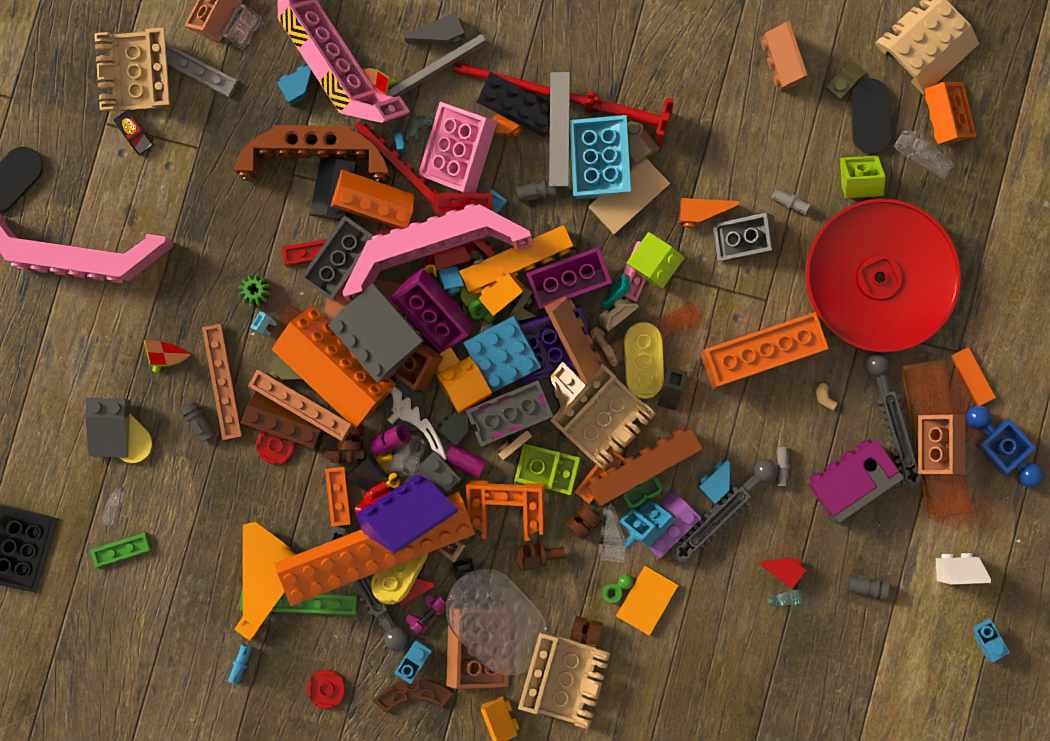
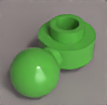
(478, 310)
(625, 582)

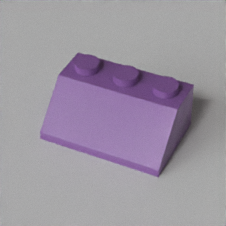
(684, 518)

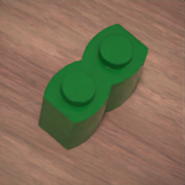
(638, 494)

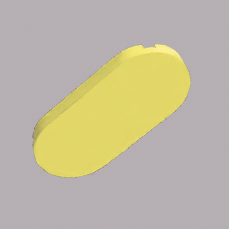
(643, 360)
(139, 442)
(395, 582)

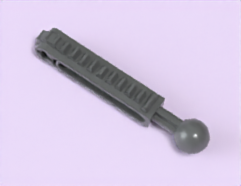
(878, 366)
(764, 472)
(395, 637)

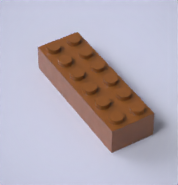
(644, 466)

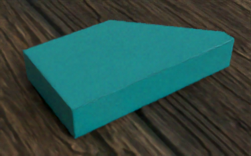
(618, 290)

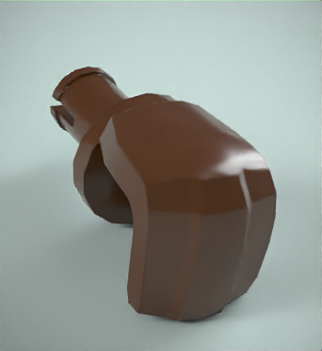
(535, 555)

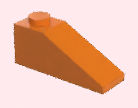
(701, 210)

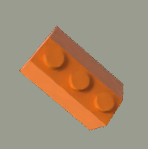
(950, 112)

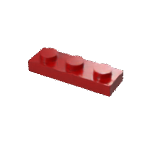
(457, 201)

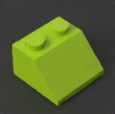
(862, 177)
(655, 260)

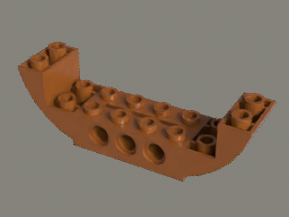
(280, 139)

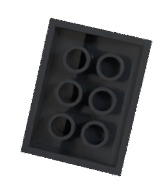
(23, 546)

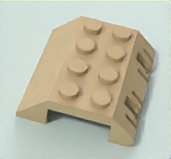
(929, 42)
(134, 69)
(603, 417)
(563, 679)

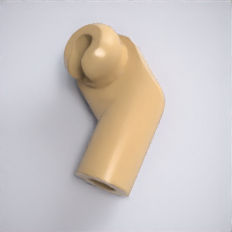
(823, 397)

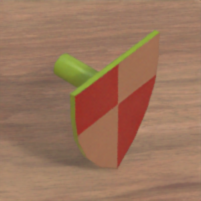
(379, 80)
(164, 354)

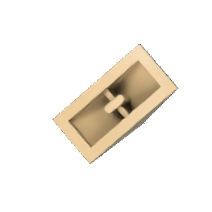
(452, 550)

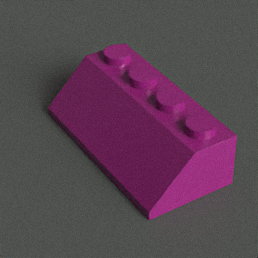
(569, 278)
(432, 311)

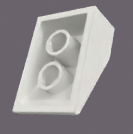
(961, 569)

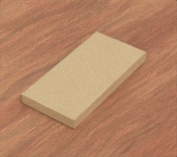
(619, 209)

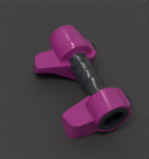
(436, 606)

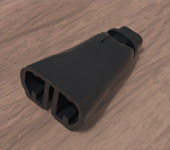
(368, 474)

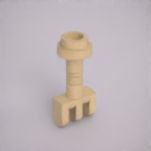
(597, 335)

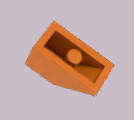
(506, 127)

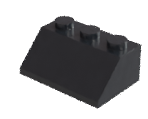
(325, 186)

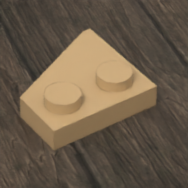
(567, 387)
(508, 449)

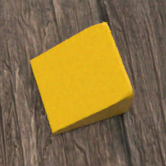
(384, 460)

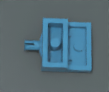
(646, 523)

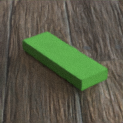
(121, 550)

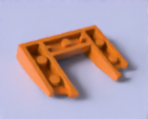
(529, 496)

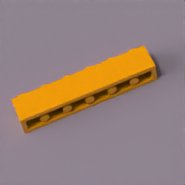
(543, 250)

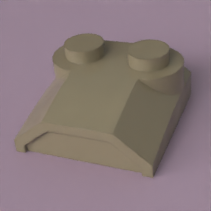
(640, 144)
(622, 310)

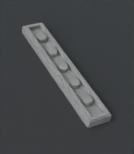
(437, 67)
(200, 71)
(559, 129)

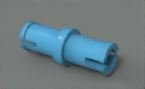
(240, 664)

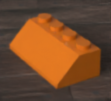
(373, 200)

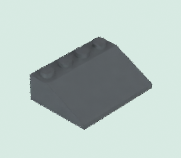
(376, 333)

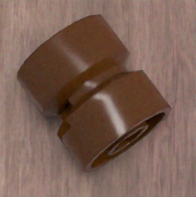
(353, 440)
(583, 522)
(592, 634)

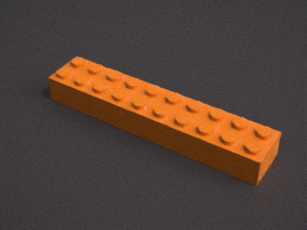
(360, 556)

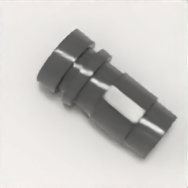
(535, 191)
(197, 421)
(865, 586)

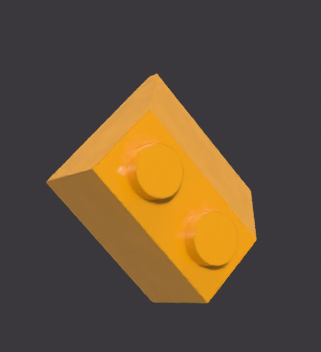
(501, 293)
(464, 384)
(499, 719)

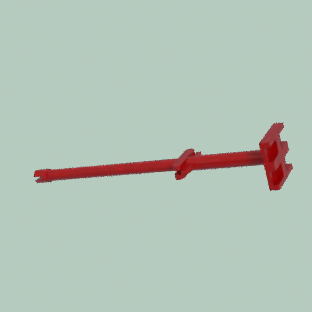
(591, 102)

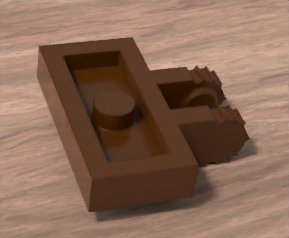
(350, 456)

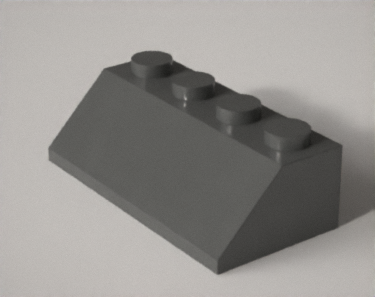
(336, 258)

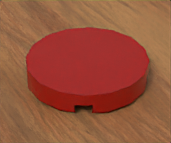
(273, 449)
(326, 689)

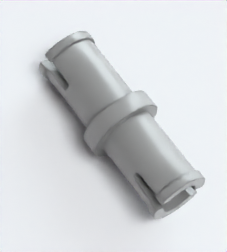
(790, 201)
(783, 466)

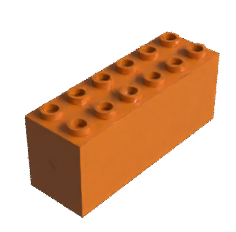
(764, 350)
(330, 367)

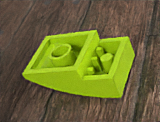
(549, 467)

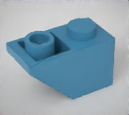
(297, 85)
(450, 280)
(716, 483)
(990, 641)
(413, 661)

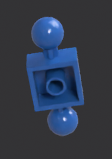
(1005, 446)

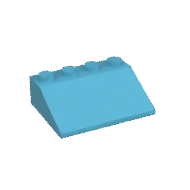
(600, 157)

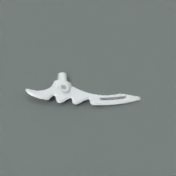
(403, 410)

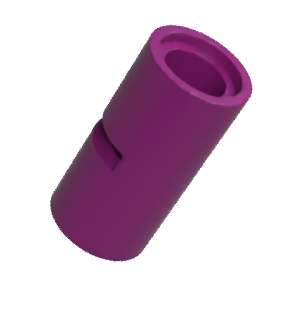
(389, 440)
(465, 460)

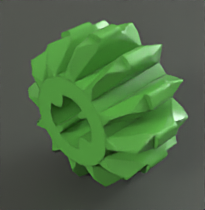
(260, 284)

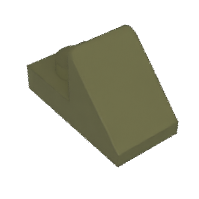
(845, 80)
(519, 311)

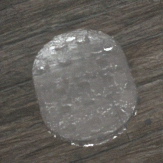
(494, 621)

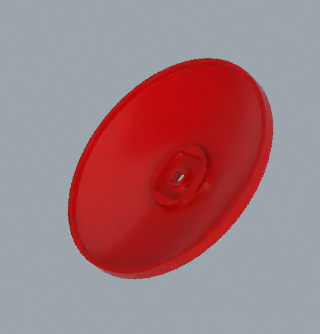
(917, 269)

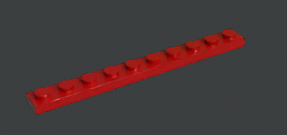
(418, 182)

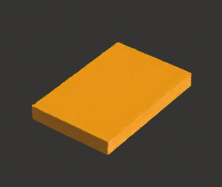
(647, 600)

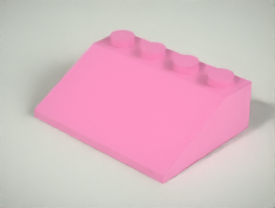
(457, 148)

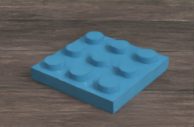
(503, 354)

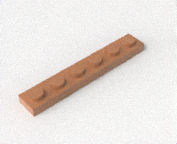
(222, 382)
(300, 405)

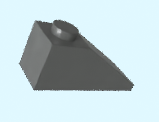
(439, 32)

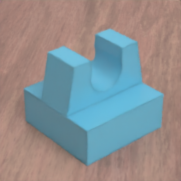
(261, 322)

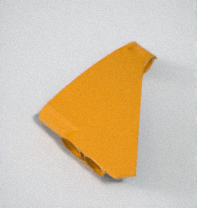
(260, 579)

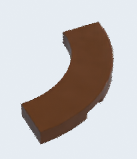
(418, 689)

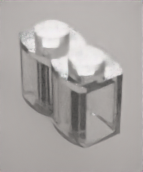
(240, 26)
(407, 456)

